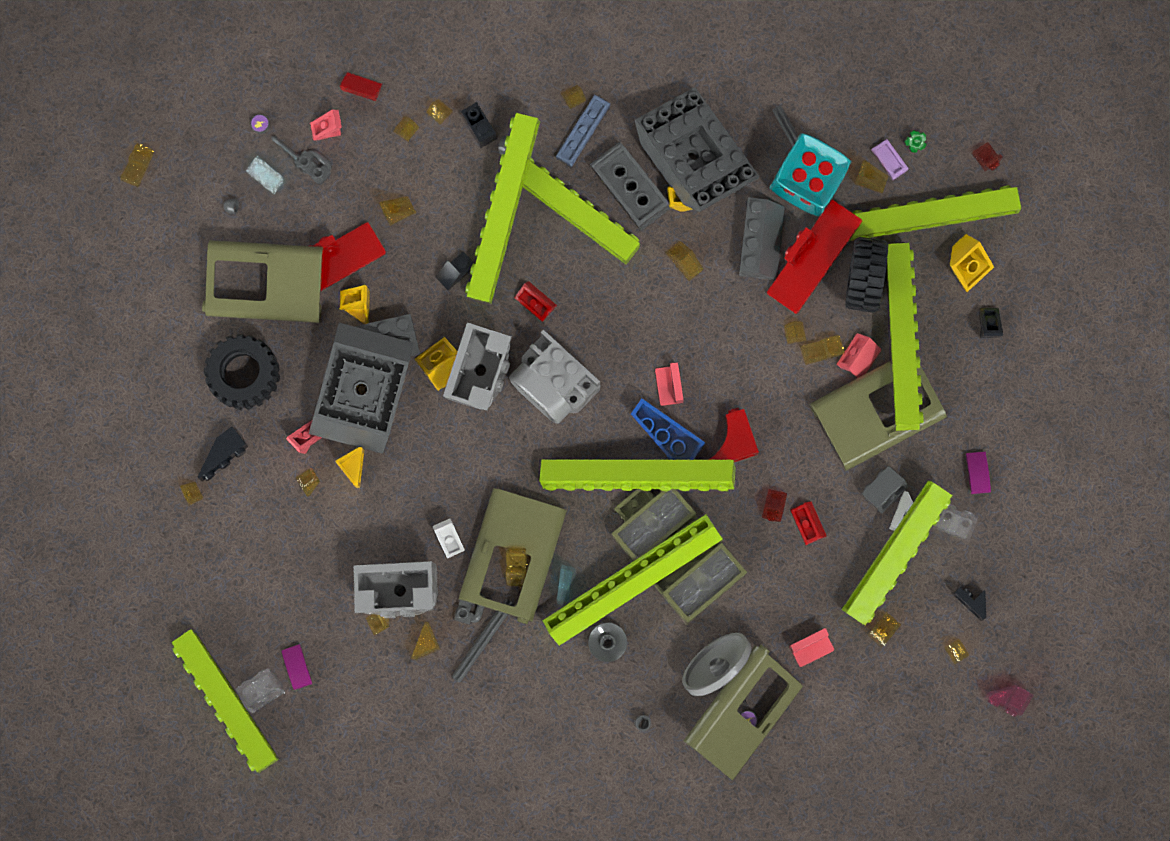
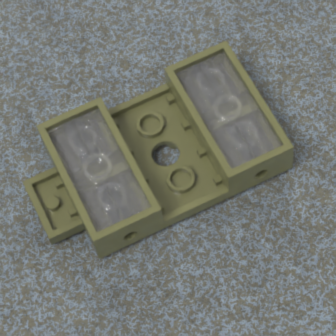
(656, 519)

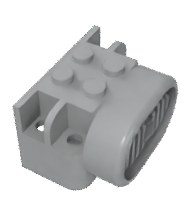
(478, 349)
(554, 379)
(378, 588)

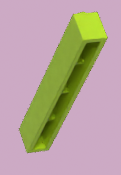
(580, 213)
(897, 552)
(225, 701)

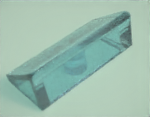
(265, 175)
(566, 585)

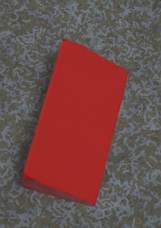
(360, 86)
(535, 301)
(808, 523)

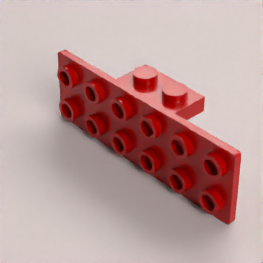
(348, 254)
(813, 256)

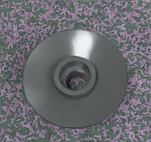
(611, 632)

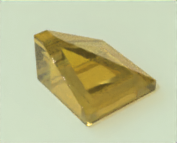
(308, 481)
(380, 622)

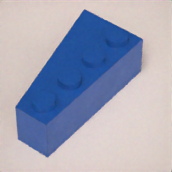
(667, 433)

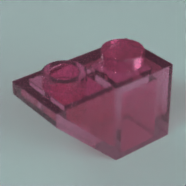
(1012, 698)

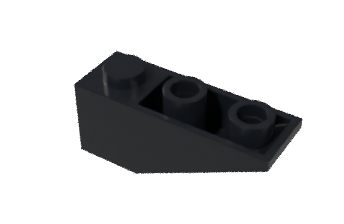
(224, 449)

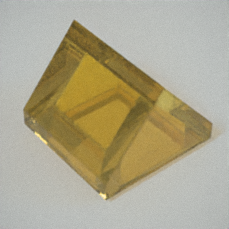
(573, 96)
(439, 111)
(406, 128)
(794, 332)
(191, 493)
(956, 651)

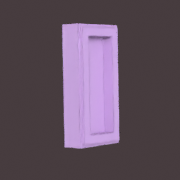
(889, 159)

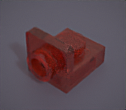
(987, 157)
(774, 505)

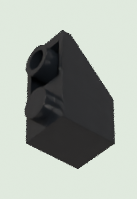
(479, 125)

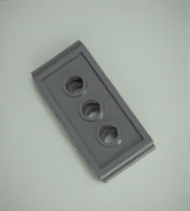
(619, 160)

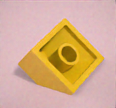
(969, 262)
(438, 362)

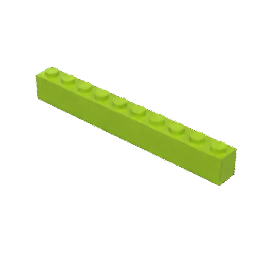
(503, 208)
(938, 212)
(903, 337)
(637, 474)
(632, 580)

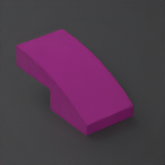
(978, 472)
(296, 667)

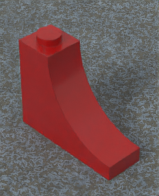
(739, 439)

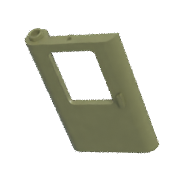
(291, 281)
(854, 423)
(516, 524)
(727, 736)

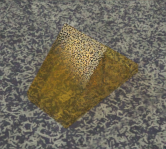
(871, 177)
(397, 209)
(684, 260)
(884, 629)
(426, 643)

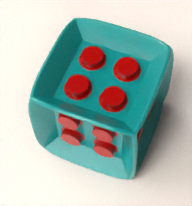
(810, 174)

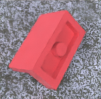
(859, 355)
(669, 385)
(812, 648)

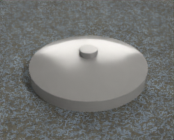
(716, 664)

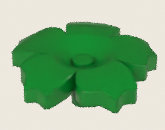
(916, 141)

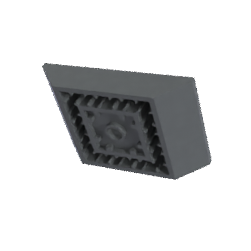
(691, 127)
(356, 359)

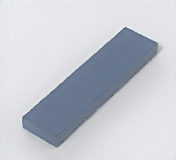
(583, 130)

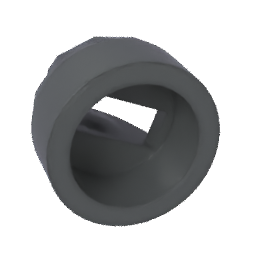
(229, 206)
(645, 725)

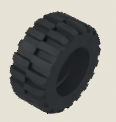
(866, 274)
(224, 355)

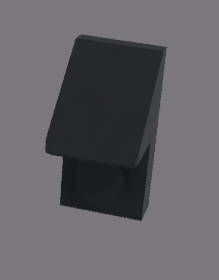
(454, 271)
(990, 323)
(976, 606)

